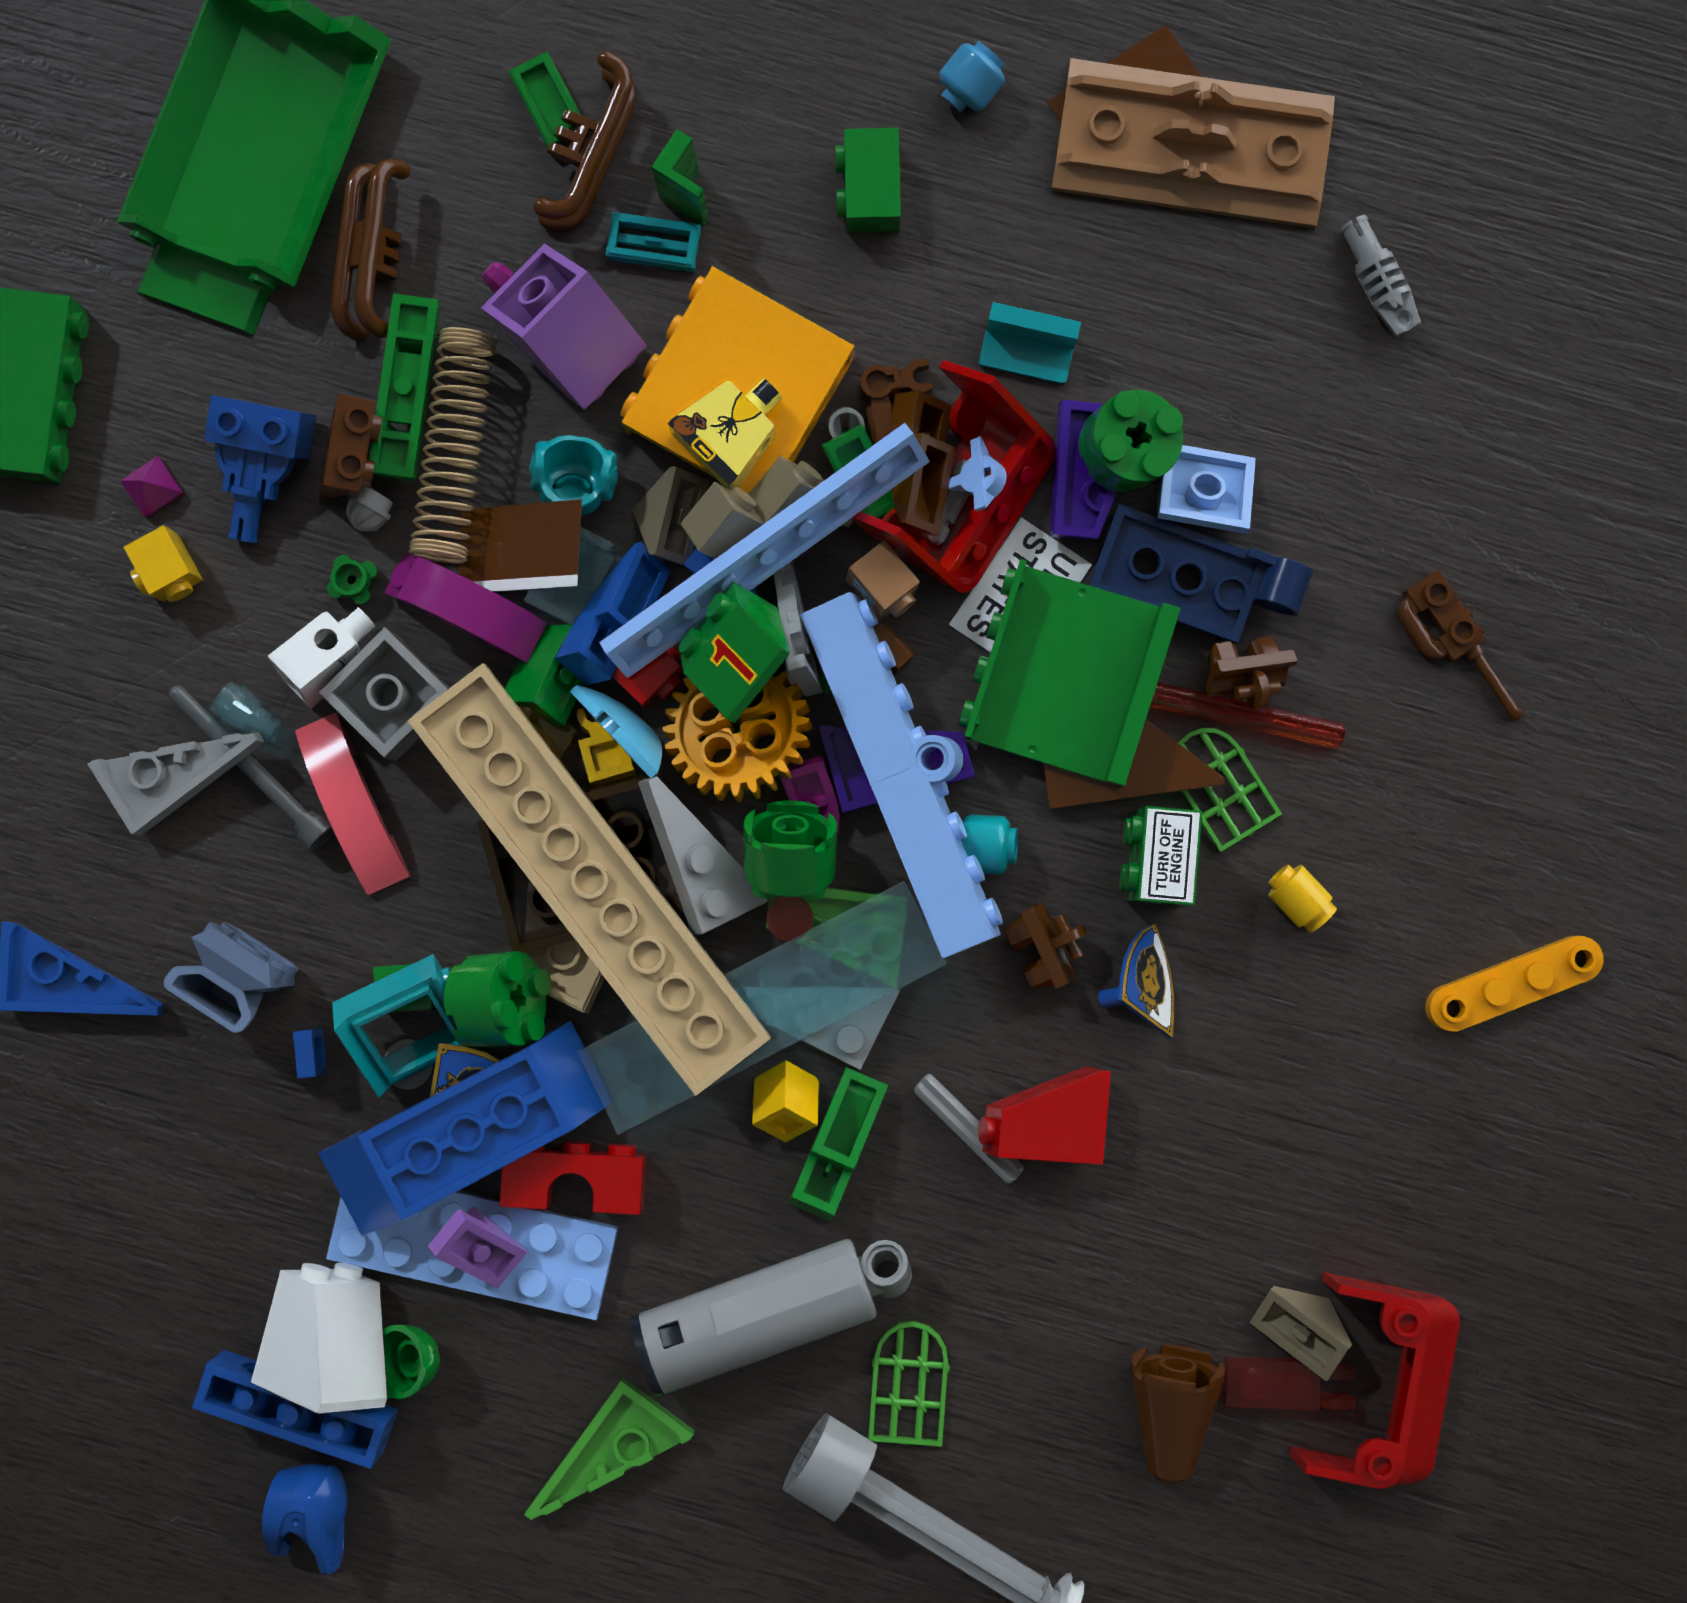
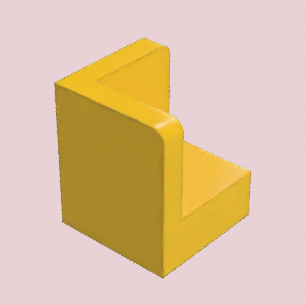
(785, 1101)

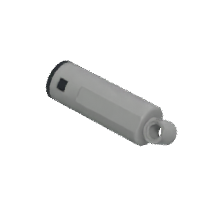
(764, 1313)

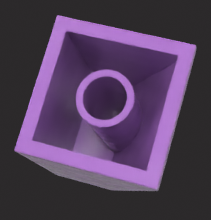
(565, 325)

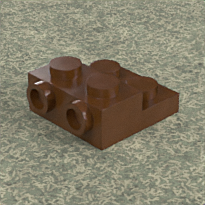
(347, 447)

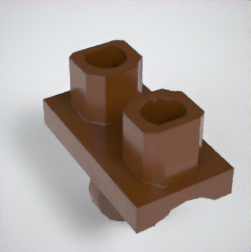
(1249, 676)
(1054, 965)

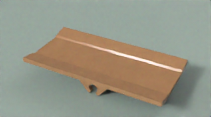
(1193, 143)

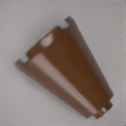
(1174, 1407)

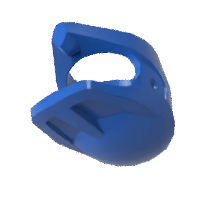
(312, 1505)

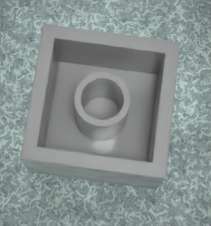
(383, 691)

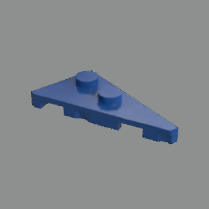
(51, 979)

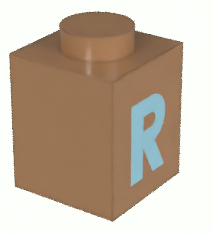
(883, 581)

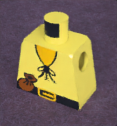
(728, 430)

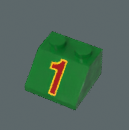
(734, 649)

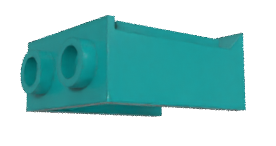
(381, 998)

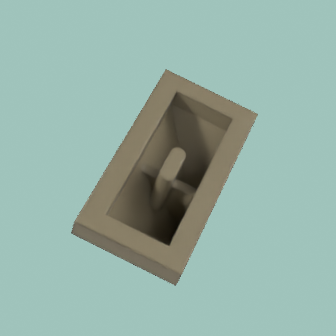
(663, 511)
(1304, 1328)

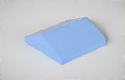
(1208, 490)

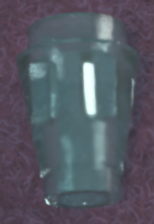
(244, 711)

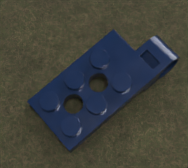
(1228, 574)

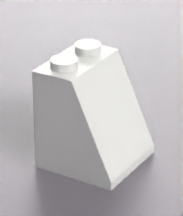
(324, 1340)

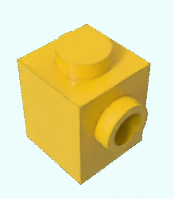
(162, 565)

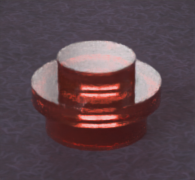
(789, 917)

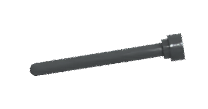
(311, 827)

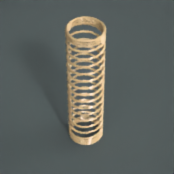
(468, 343)

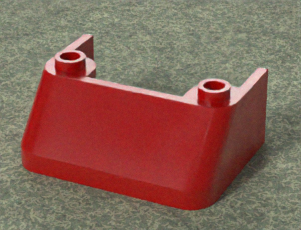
(974, 539)
(1429, 1333)

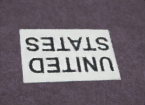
(1023, 543)

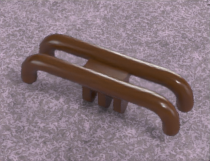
(589, 147)
(364, 248)

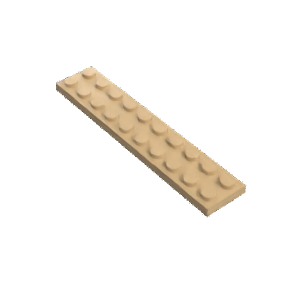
(589, 879)

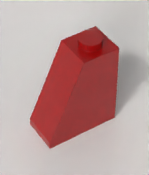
(1051, 1120)

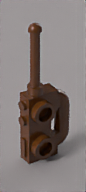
(1456, 627)

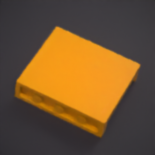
(739, 339)

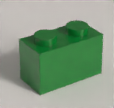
(871, 180)

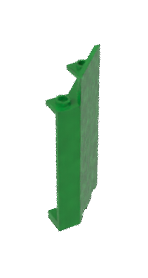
(248, 153)

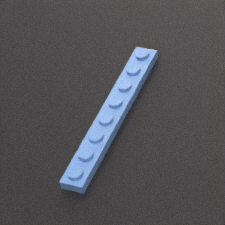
(767, 548)

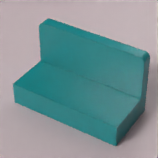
(1029, 343)

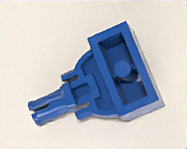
(256, 453)

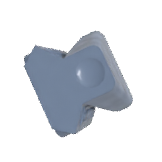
(232, 975)

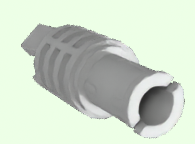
(1381, 279)

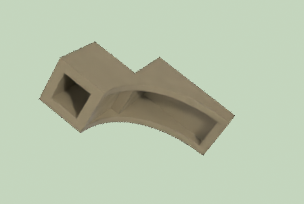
(729, 515)

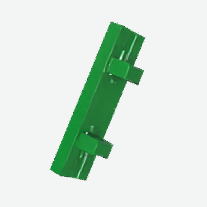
(405, 385)

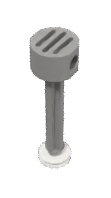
(836, 1472)

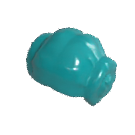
(574, 470)

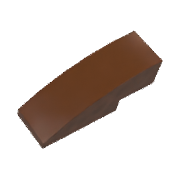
(923, 495)

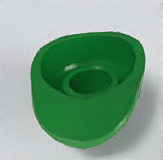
(409, 1359)

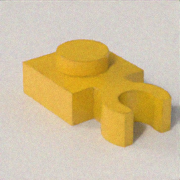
(602, 755)

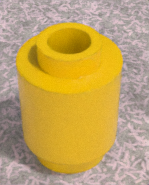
(1301, 897)

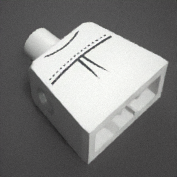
(305, 661)

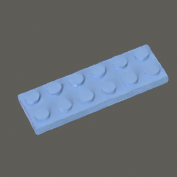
(560, 1272)

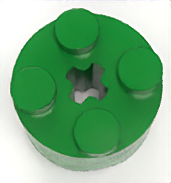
(1150, 425)
(789, 850)
(497, 999)

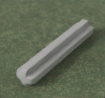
(964, 1125)

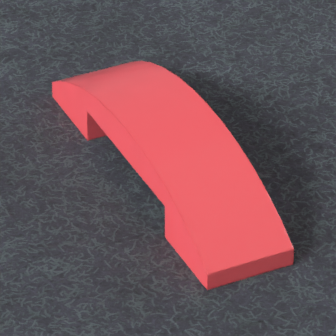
(350, 804)

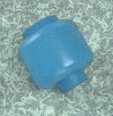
(972, 77)

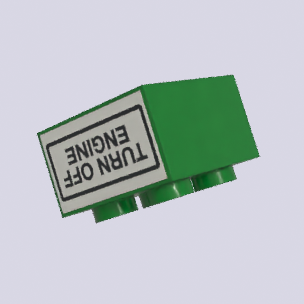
(1161, 856)

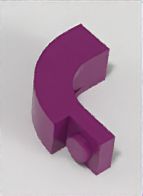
(466, 606)

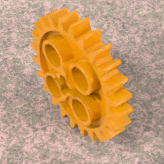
(746, 765)

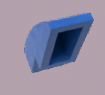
(620, 597)

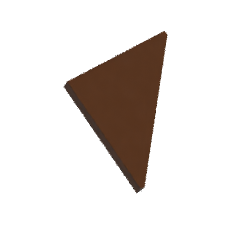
(1157, 768)

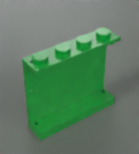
(1069, 674)

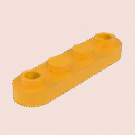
(1514, 983)

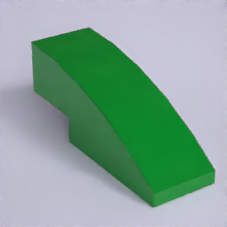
(838, 1144)

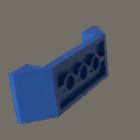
(463, 1132)

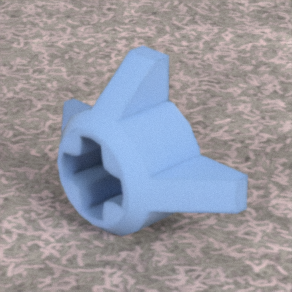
(975, 476)

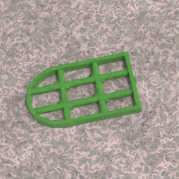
(1240, 791)
(919, 1401)

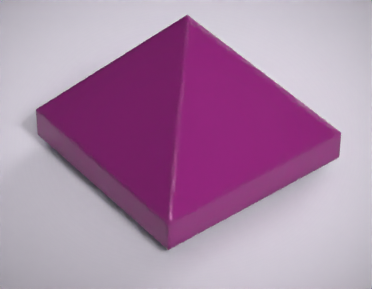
(152, 487)

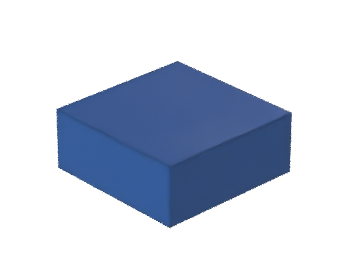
(310, 1053)

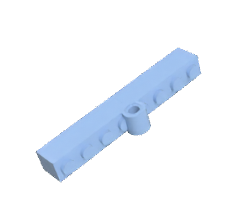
(900, 773)

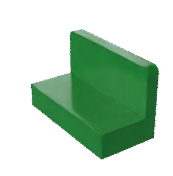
(674, 176)
(543, 681)

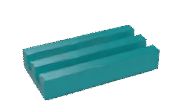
(652, 259)

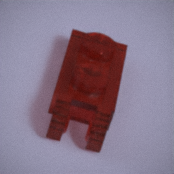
(1281, 1385)

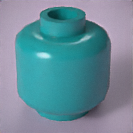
(991, 842)

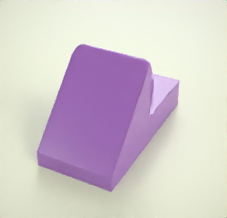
(477, 1247)

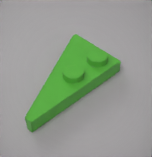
(620, 1436)

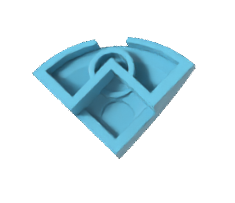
(625, 727)

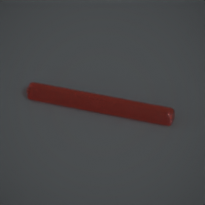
(1240, 714)

